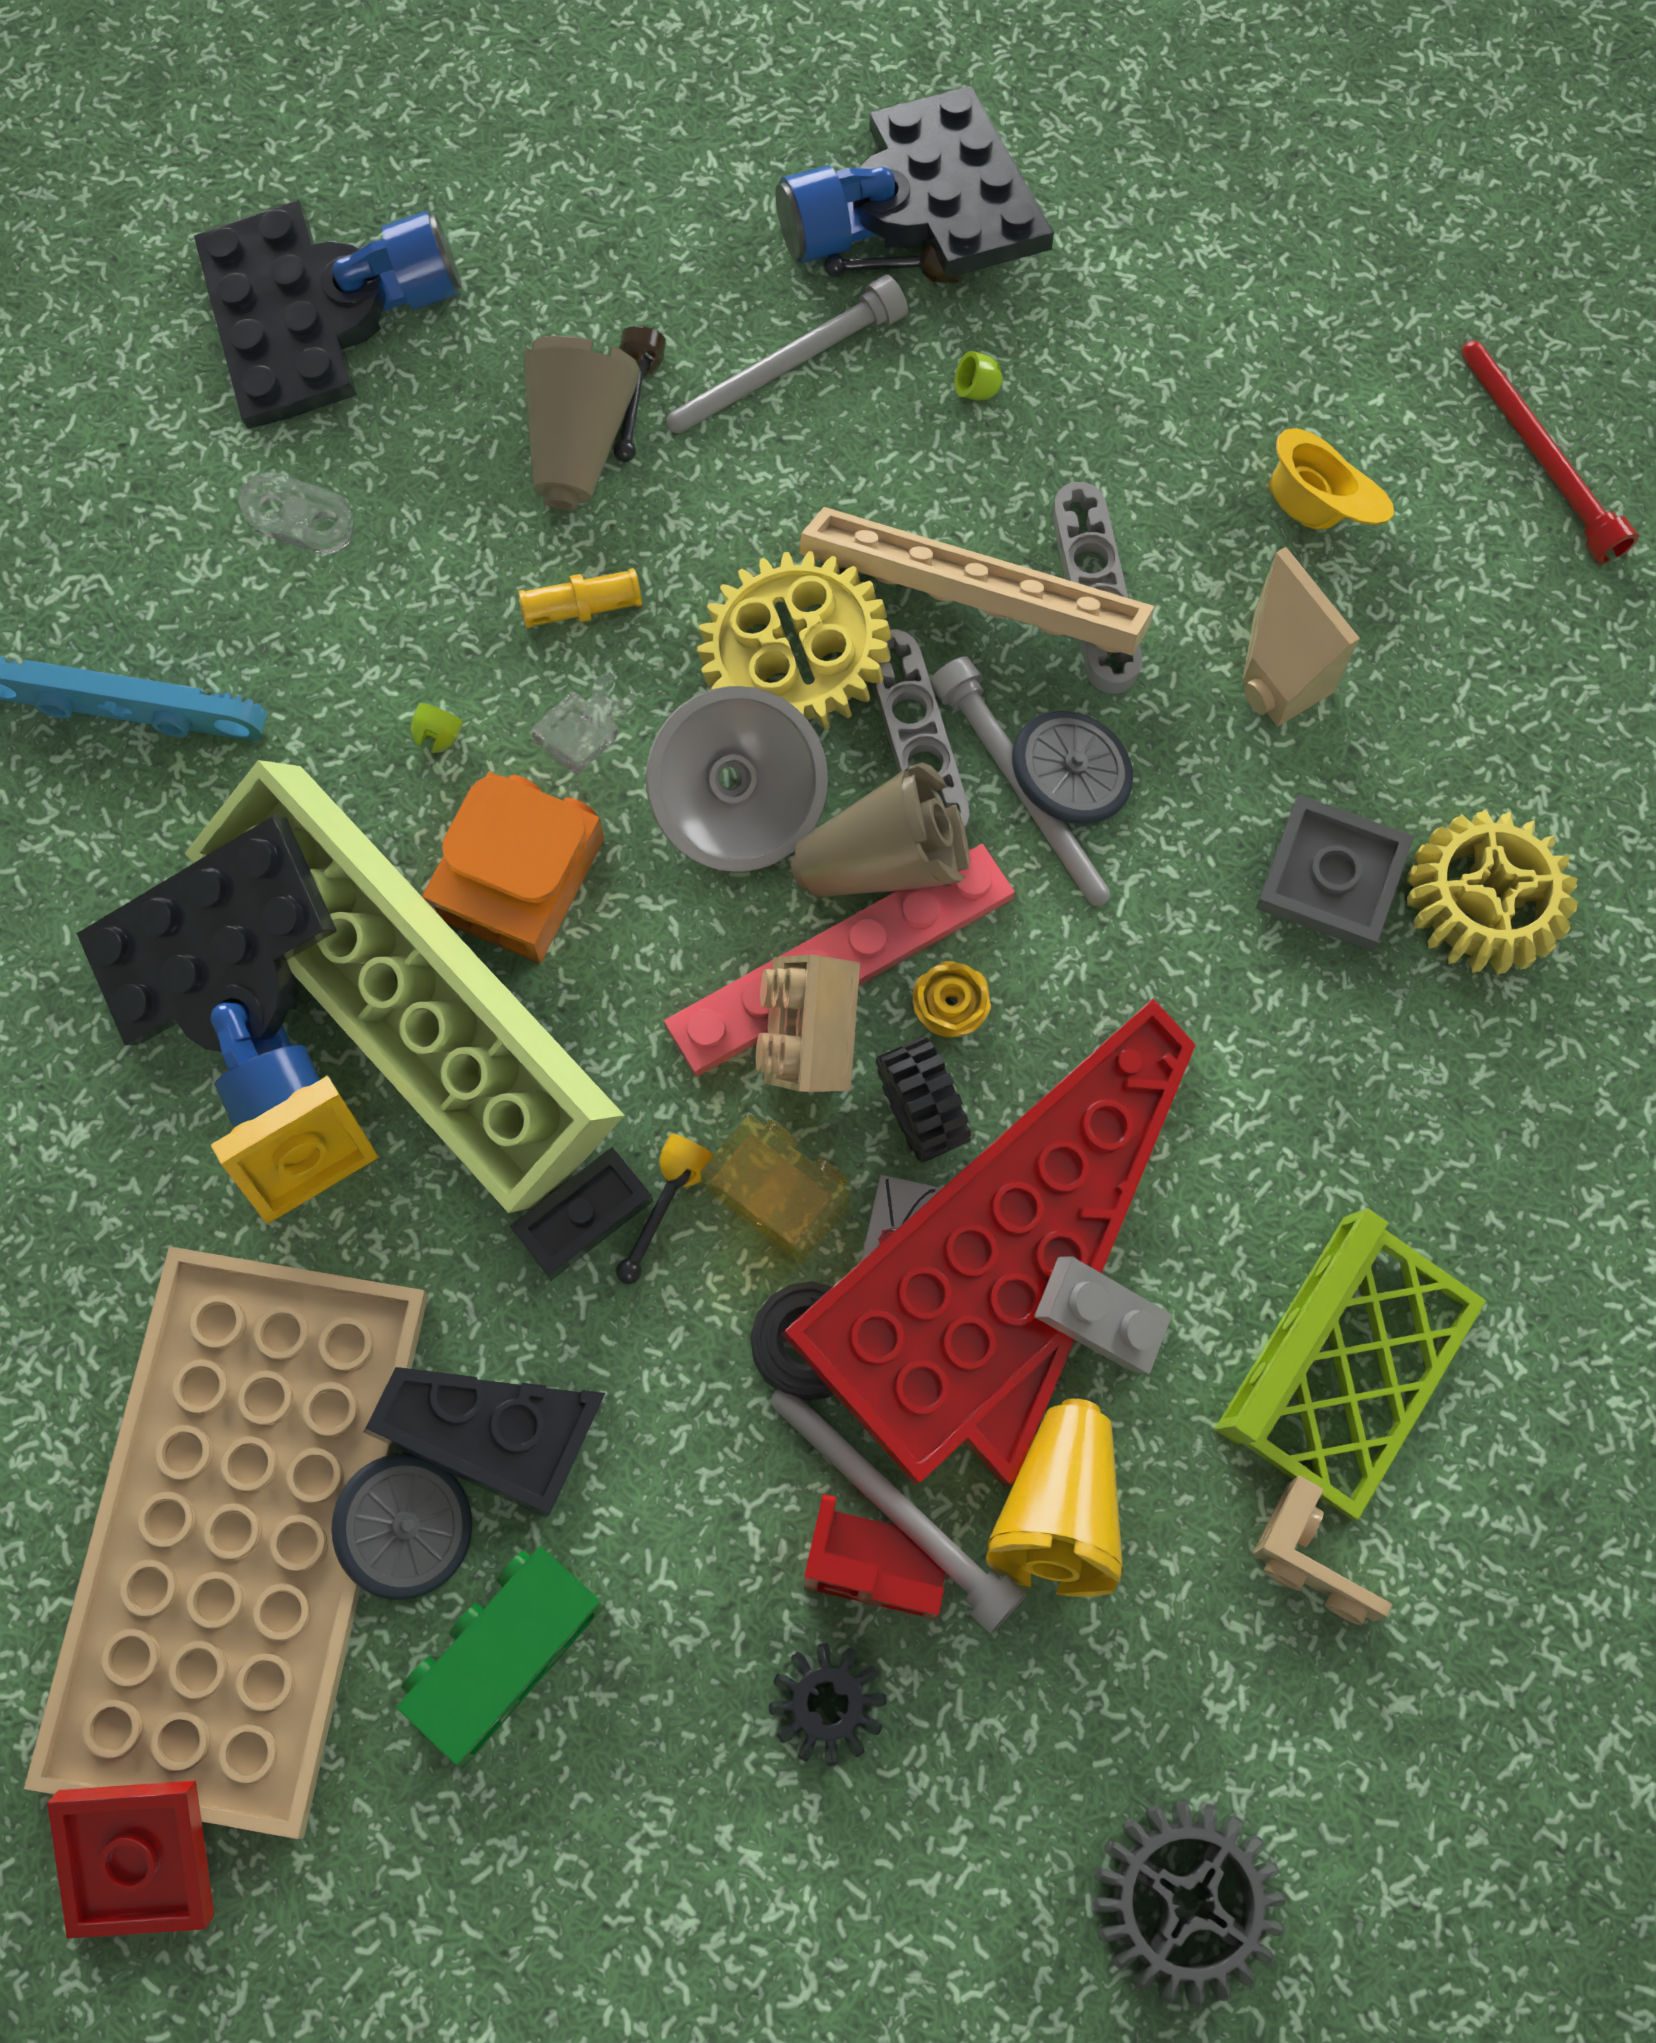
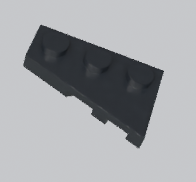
(487, 1432)

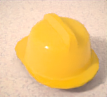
(1321, 486)

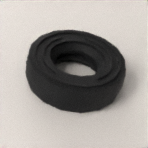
(768, 1344)

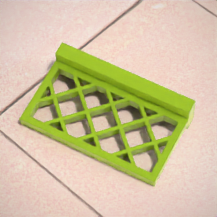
(1298, 1343)

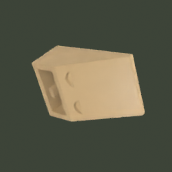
(809, 1023)

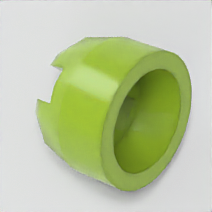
(983, 373)
(436, 724)

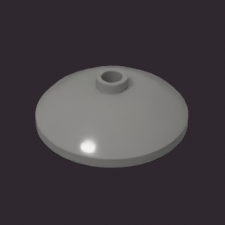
(776, 788)

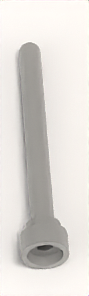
(879, 304)
(960, 687)
(989, 1594)

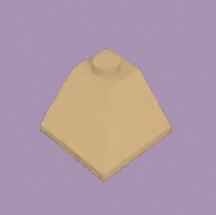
(1295, 643)

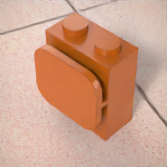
(513, 863)

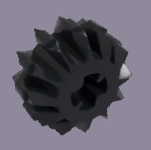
(843, 1686)

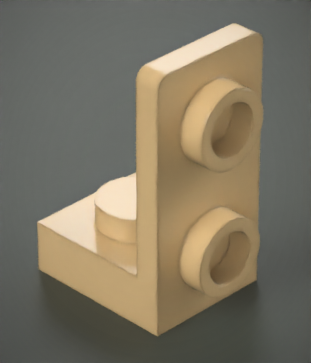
(1294, 1523)

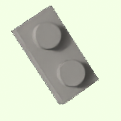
(1103, 1315)

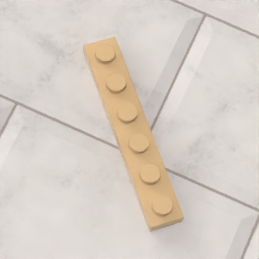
(978, 581)

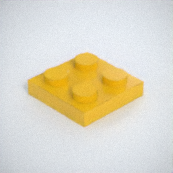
(295, 1150)

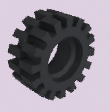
(923, 1099)

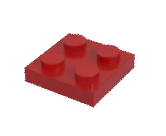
(131, 1859)

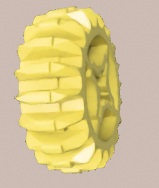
(1534, 878)

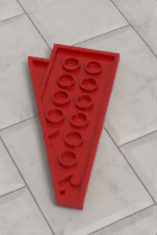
(939, 1320)

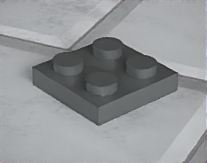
(1335, 872)

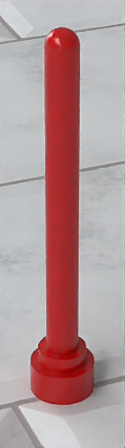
(1603, 528)

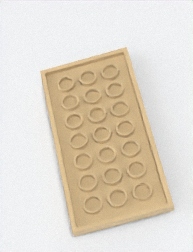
(212, 1571)

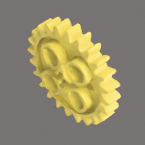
(845, 623)

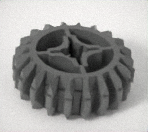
(1169, 1931)

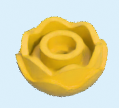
(955, 981)

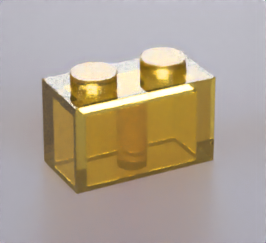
(777, 1187)

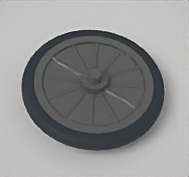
(1072, 767)
(401, 1527)

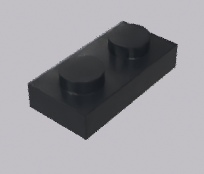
(581, 1213)

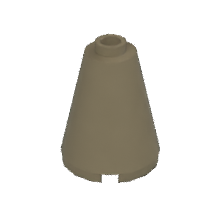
(573, 414)
(886, 841)

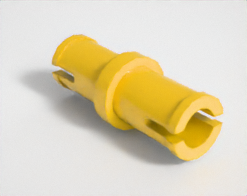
(580, 598)

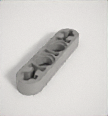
(1101, 541)
(926, 735)

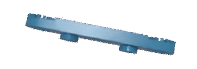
(165, 706)

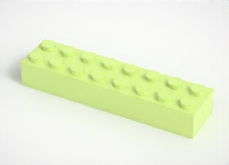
(426, 1002)

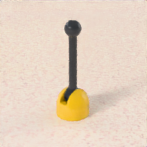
(681, 1166)

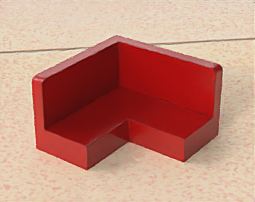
(871, 1564)

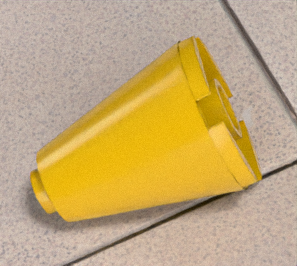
(1063, 1507)

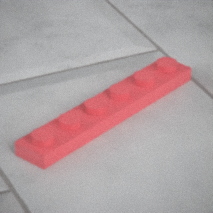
(874, 937)

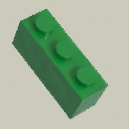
(498, 1655)

